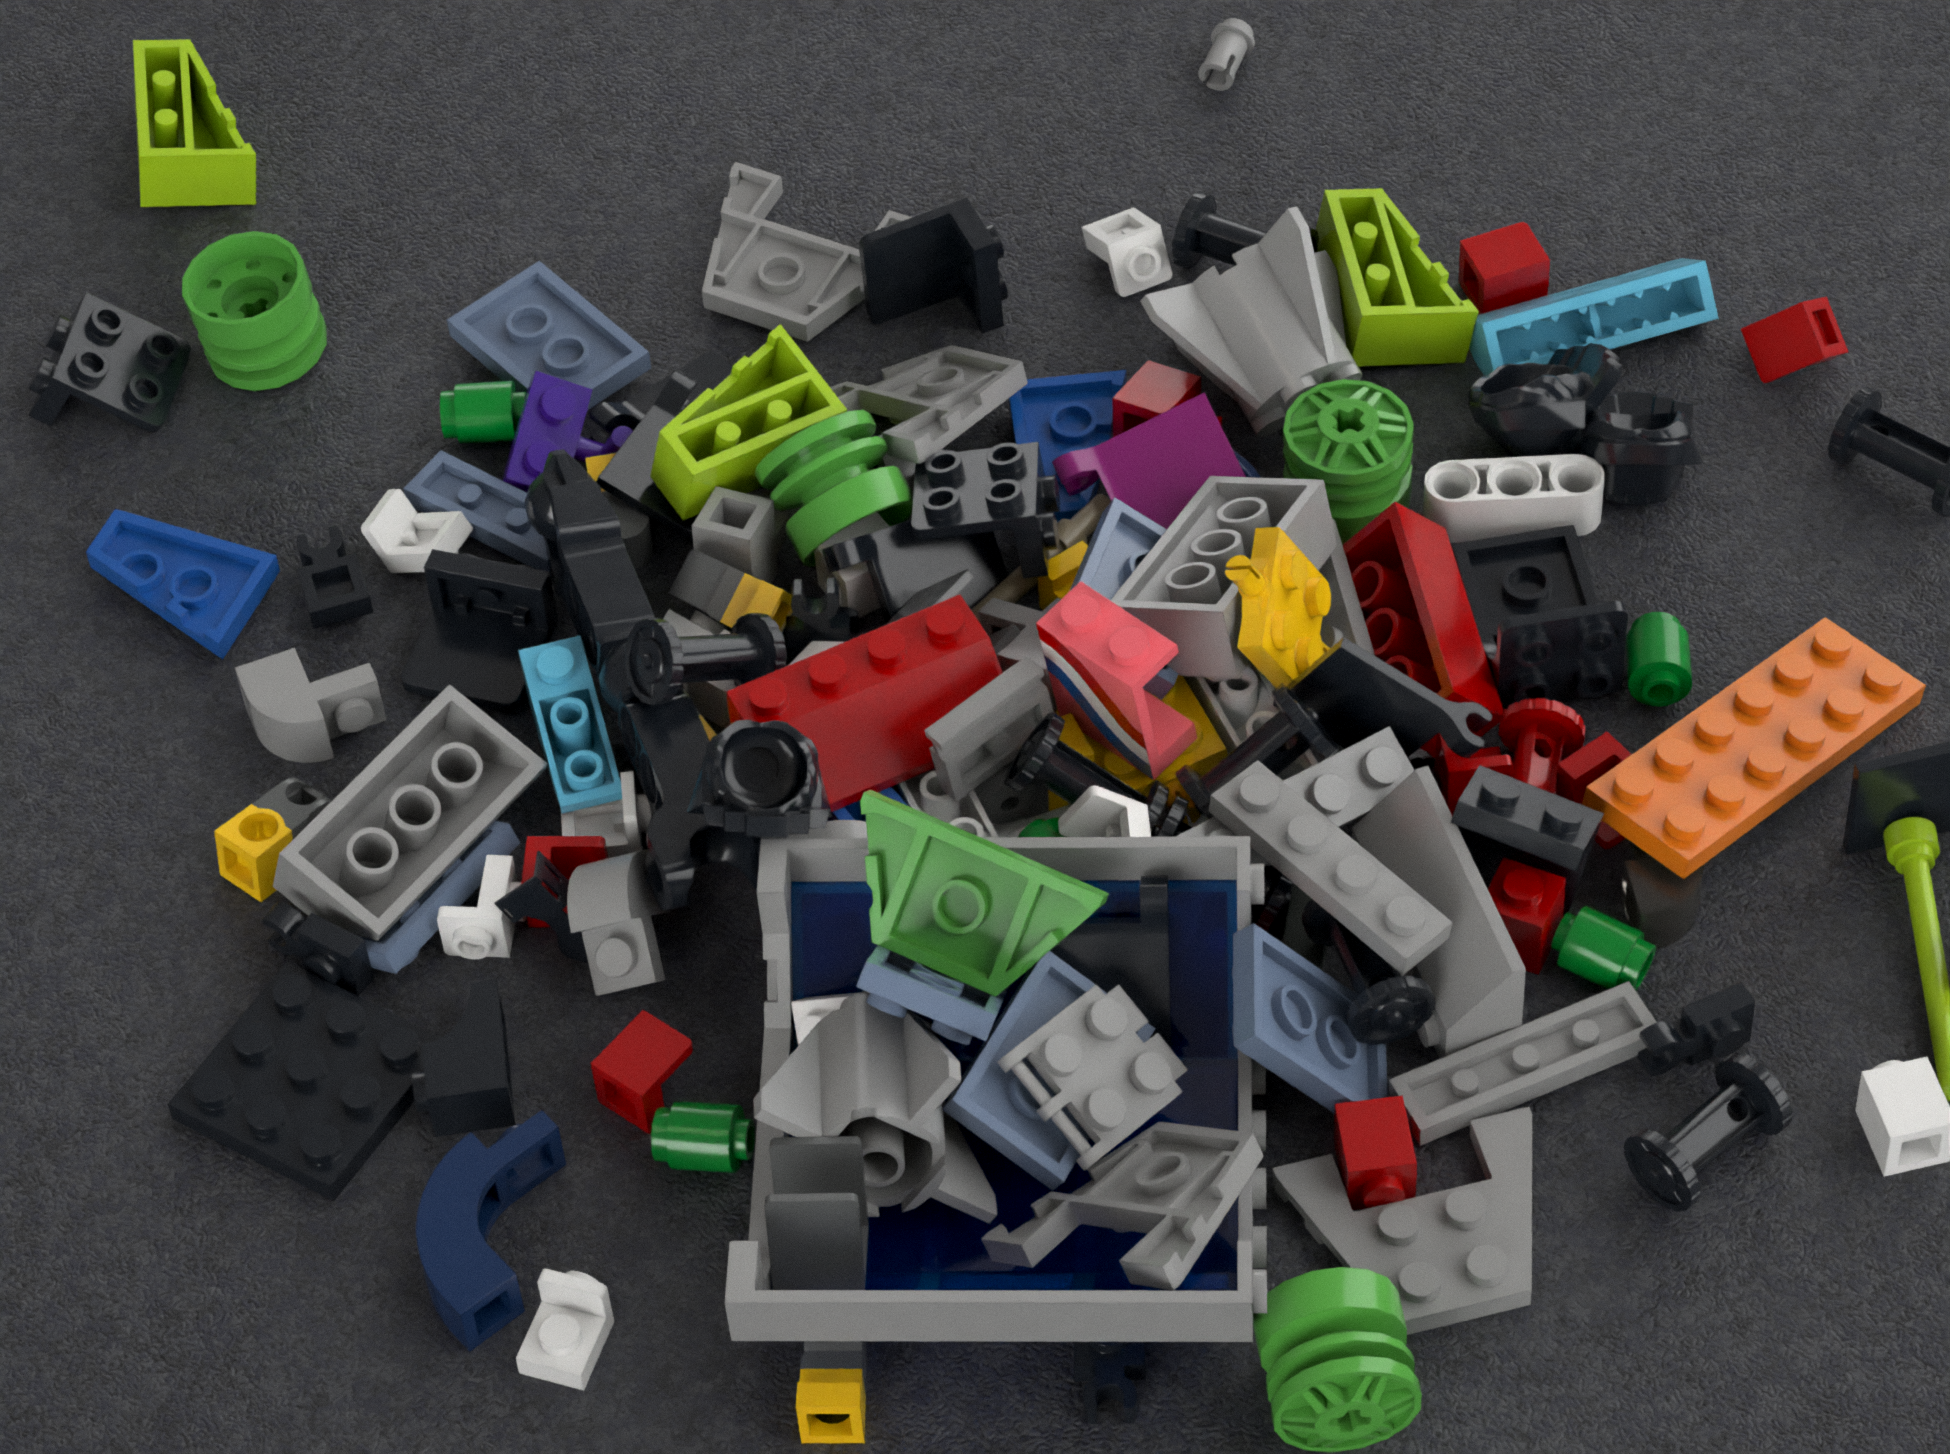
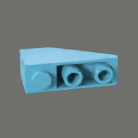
(570, 724)

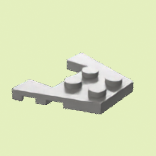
(774, 271)
(935, 397)
(1161, 1183)
(1444, 1251)

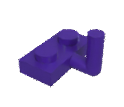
(551, 422)

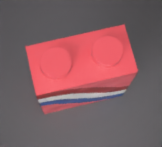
(1098, 673)

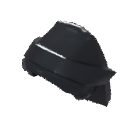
(1541, 406)
(1640, 446)
(761, 782)

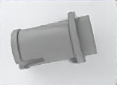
(1230, 44)

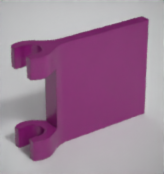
(1157, 462)

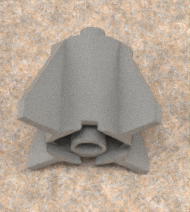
(1263, 324)
(887, 1086)

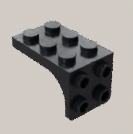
(1542, 616)

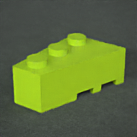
(184, 132)
(1390, 292)
(739, 423)

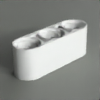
(1514, 495)

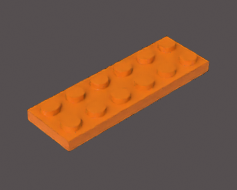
(1753, 747)

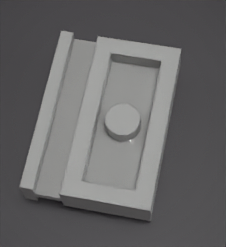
(988, 728)

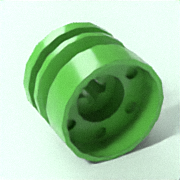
(254, 310)
(1355, 442)
(832, 480)
(1337, 1360)

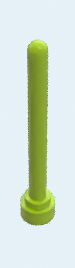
(1912, 849)

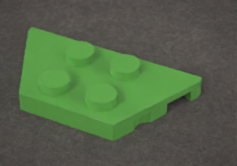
(964, 899)

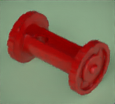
(1540, 737)

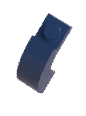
(456, 1213)

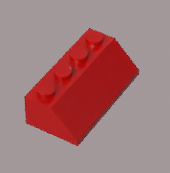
(1420, 609)
(876, 696)

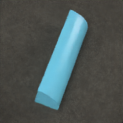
(1601, 312)

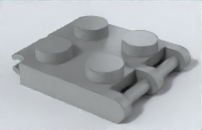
(1097, 1071)

